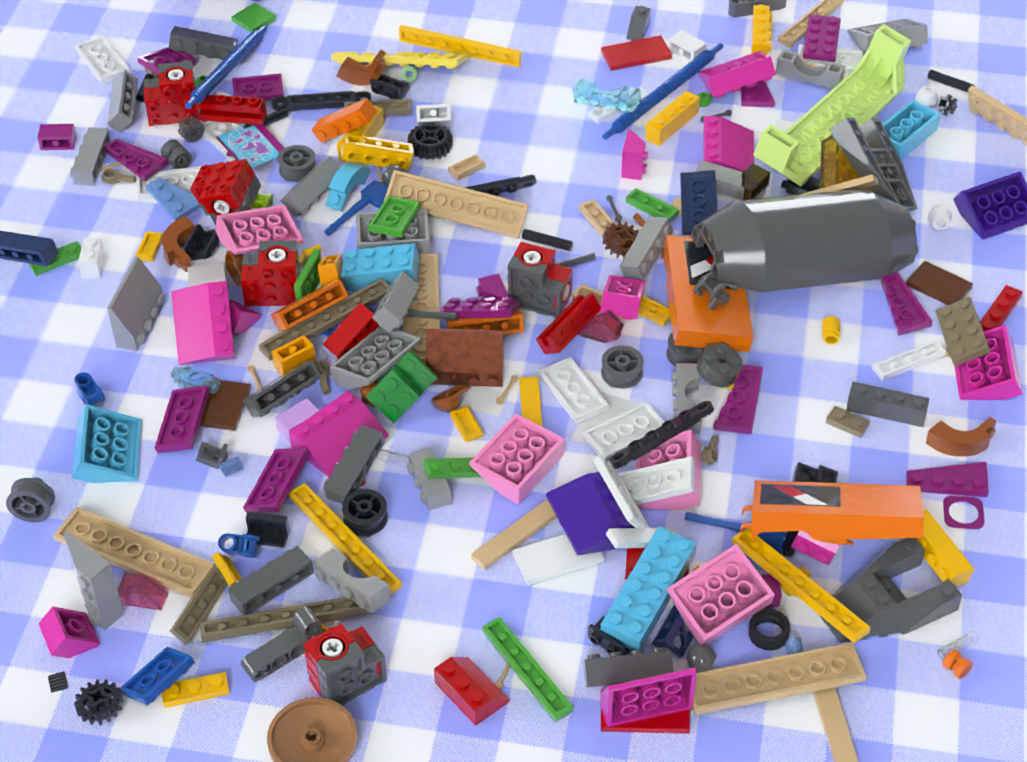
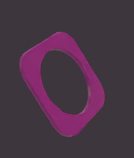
(977, 503)

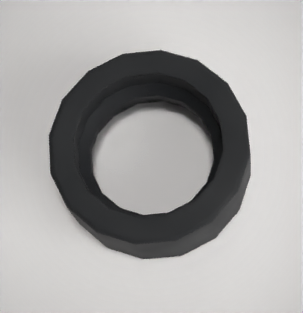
(766, 642)

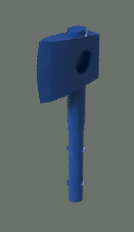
(372, 194)
(774, 539)

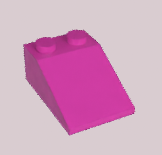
(622, 296)

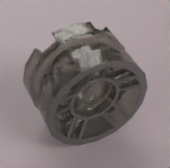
(191, 129)

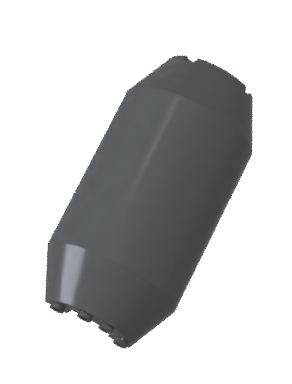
(808, 240)

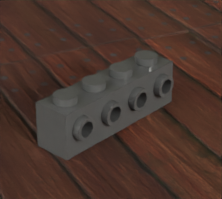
(201, 43)
(281, 388)
(887, 404)
(354, 464)
(270, 580)
(626, 668)

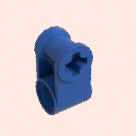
(88, 389)
(243, 545)

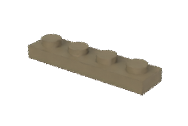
(390, 107)
(199, 606)

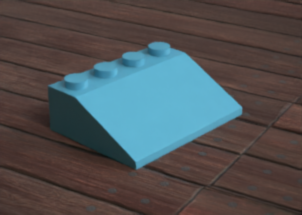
(106, 446)

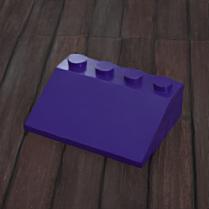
(995, 205)
(587, 512)

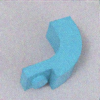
(343, 182)

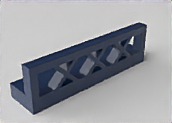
(672, 625)

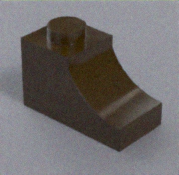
(754, 181)

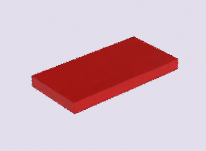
(636, 52)
(670, 723)

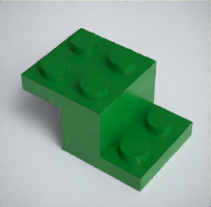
(401, 386)

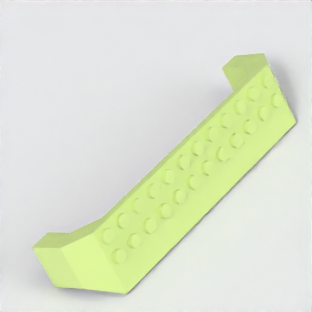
(858, 96)

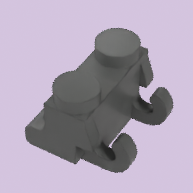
(715, 290)

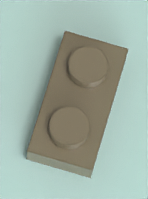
(847, 421)

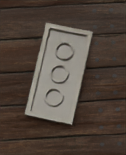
(962, 331)

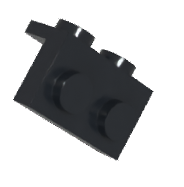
(389, 87)
(792, 188)
(200, 243)
(270, 528)
(600, 638)

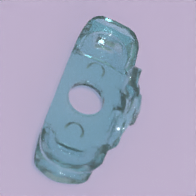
(183, 374)

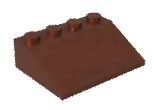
(465, 356)

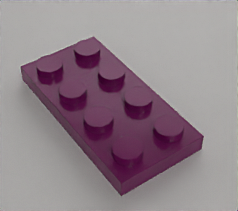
(821, 38)
(482, 308)
(182, 419)
(276, 480)

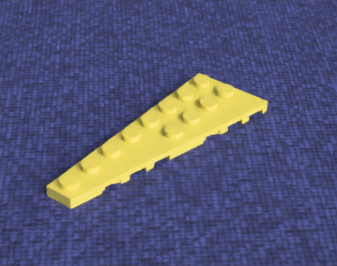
(419, 59)

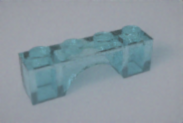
(621, 99)

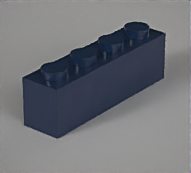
(27, 248)

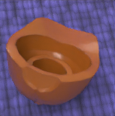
(234, 266)
(449, 399)

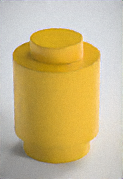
(831, 330)

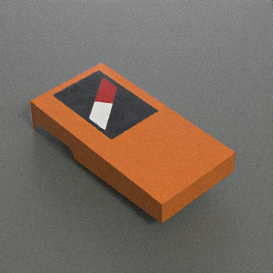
(689, 314)
(836, 510)

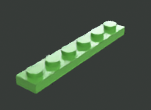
(527, 669)

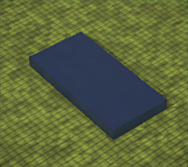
(697, 198)

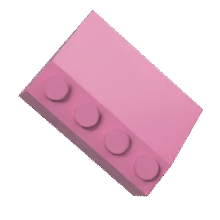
(245, 229)
(678, 447)
(518, 457)
(720, 595)

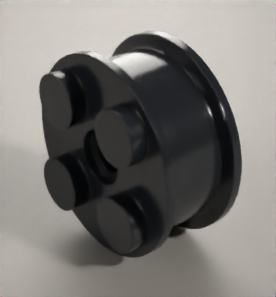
(365, 512)

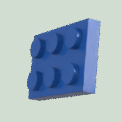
(157, 676)

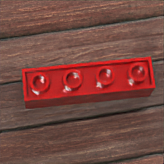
(232, 109)
(568, 324)

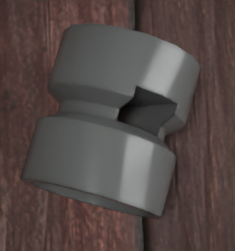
(176, 154)

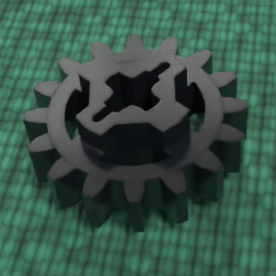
(99, 702)

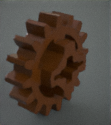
(619, 238)

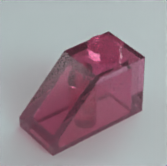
(603, 328)
(141, 592)

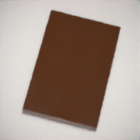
(939, 283)
(225, 406)

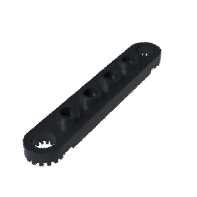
(318, 100)
(506, 185)
(662, 434)

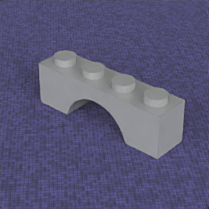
(792, 66)
(686, 382)
(367, 592)

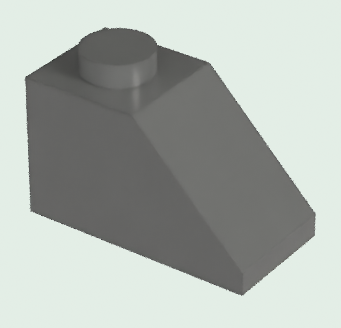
(639, 23)

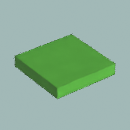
(253, 17)

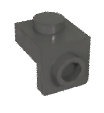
(212, 455)

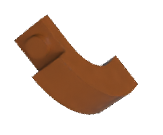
(361, 74)
(173, 240)
(961, 443)

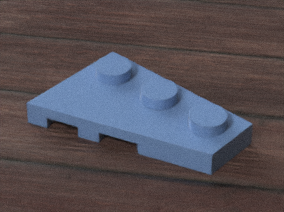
(172, 198)

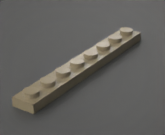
(326, 318)
(276, 619)

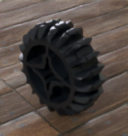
(430, 141)

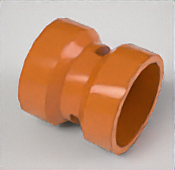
(957, 664)

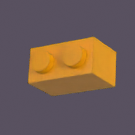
(330, 268)
(293, 354)

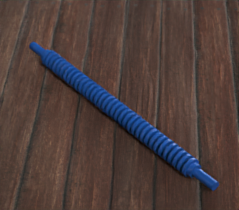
(225, 67)
(663, 91)

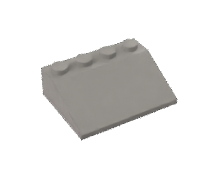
(911, 29)
(416, 233)
(134, 306)
(372, 357)
(95, 583)

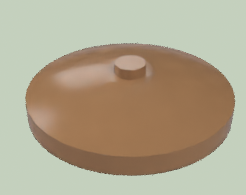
(312, 732)

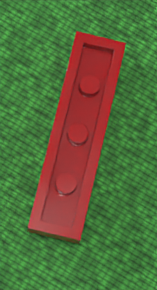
(1001, 308)

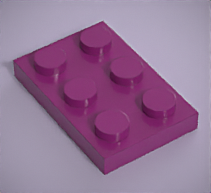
(163, 56)
(259, 86)

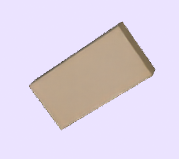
(466, 167)

